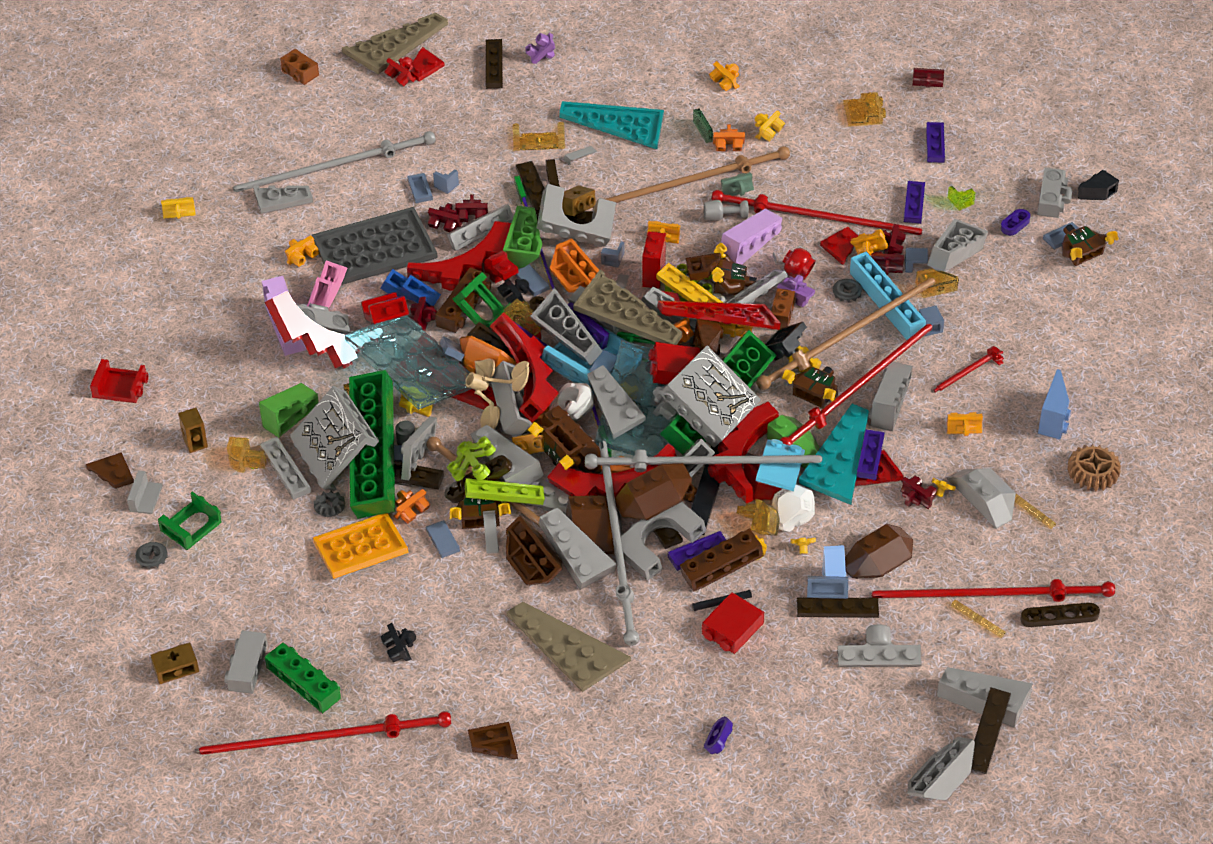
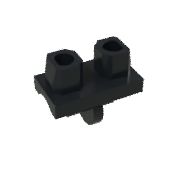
(507, 287)
(400, 640)

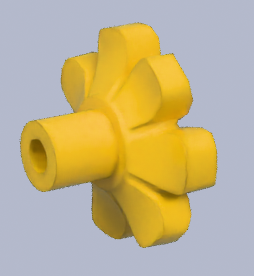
(942, 487)
(803, 543)

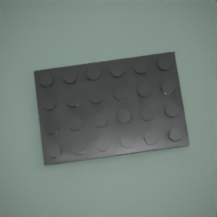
(376, 244)

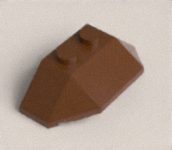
(653, 492)
(879, 552)
(530, 553)

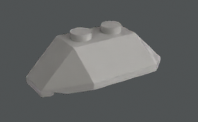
(986, 493)
(943, 771)

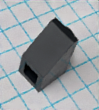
(1098, 187)

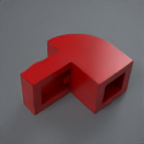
(499, 267)

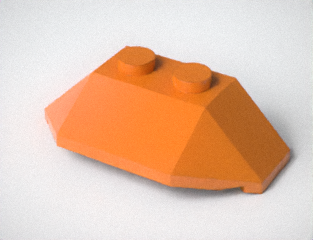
(572, 266)
(478, 350)

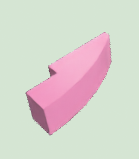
(327, 285)

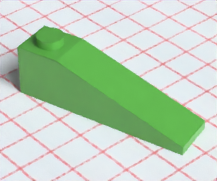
(523, 240)
(784, 427)

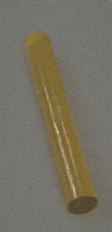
(1034, 511)
(978, 618)

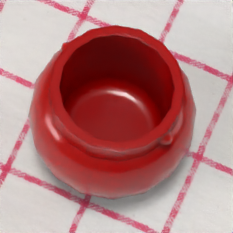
(798, 263)

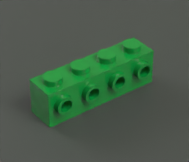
(303, 677)

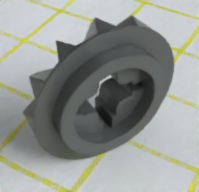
(848, 284)
(324, 508)
(144, 551)

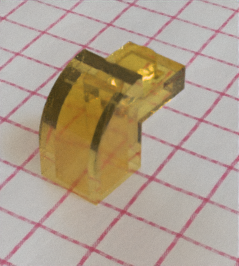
(241, 456)
(764, 517)

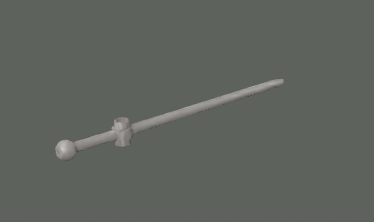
(387, 149)
(641, 460)
(623, 591)

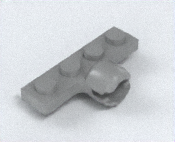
(879, 651)

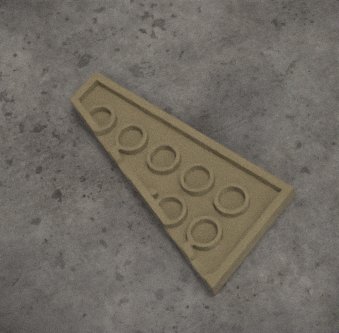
(394, 43)
(622, 309)
(572, 651)

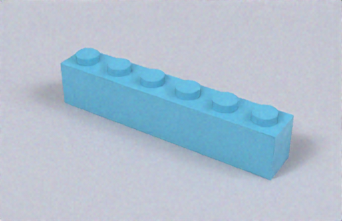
(882, 291)

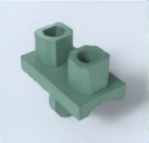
(738, 184)

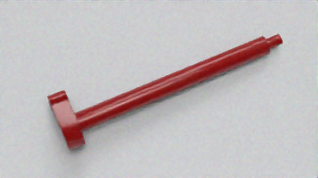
(992, 353)

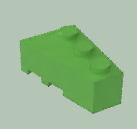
(287, 408)

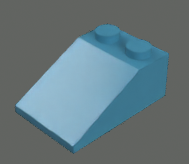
(780, 474)

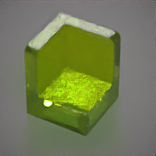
(961, 199)

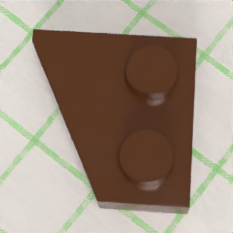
(702, 266)
(113, 470)
(493, 740)

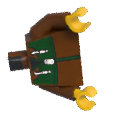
(1084, 244)
(730, 276)
(813, 385)
(559, 444)
(472, 511)

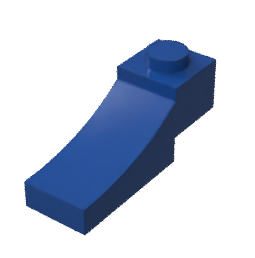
(409, 287)

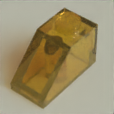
(943, 283)

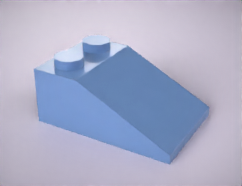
(1055, 409)

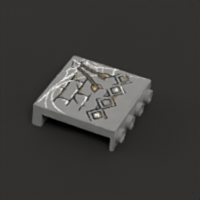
(710, 396)
(332, 436)

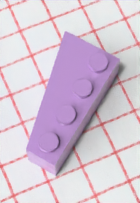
(751, 235)
(272, 288)

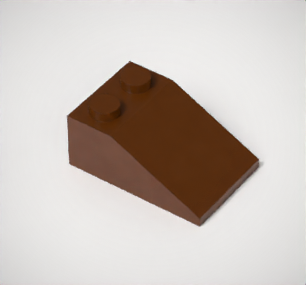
(707, 334)
(593, 519)

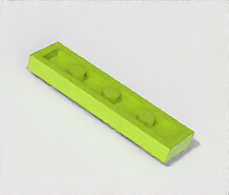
(504, 491)

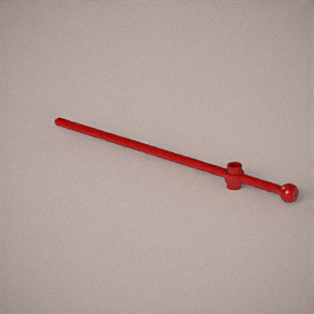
(762, 203)
(818, 417)
(1056, 590)
(391, 726)

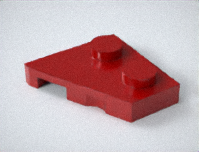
(425, 64)
(839, 244)

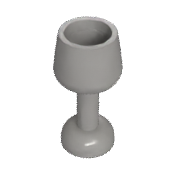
(714, 210)

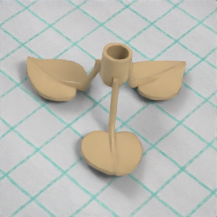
(480, 381)

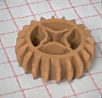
(1094, 467)

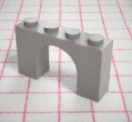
(553, 219)
(633, 541)

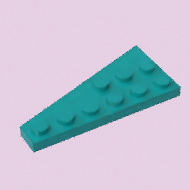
(629, 123)
(840, 457)

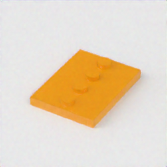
(360, 545)

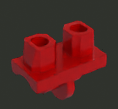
(402, 68)

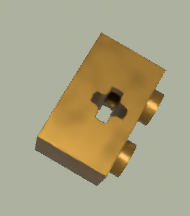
(578, 200)
(193, 430)
(174, 663)

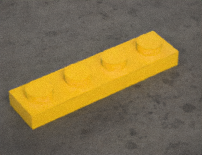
(683, 286)

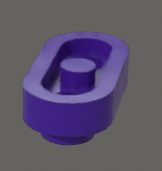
(1012, 225)
(718, 735)

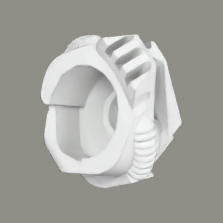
(580, 400)
(794, 507)

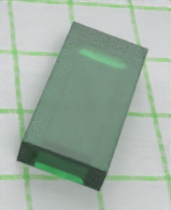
(702, 125)

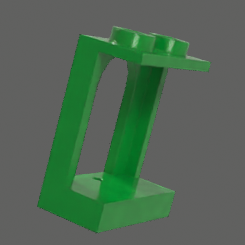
(477, 285)
(198, 505)

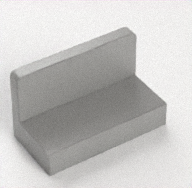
(143, 494)

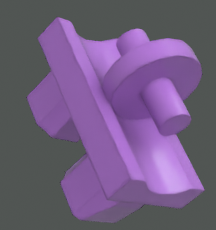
(543, 48)
(802, 291)

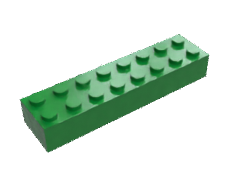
(748, 361)
(373, 467)

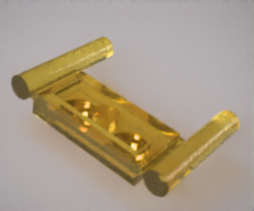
(538, 141)

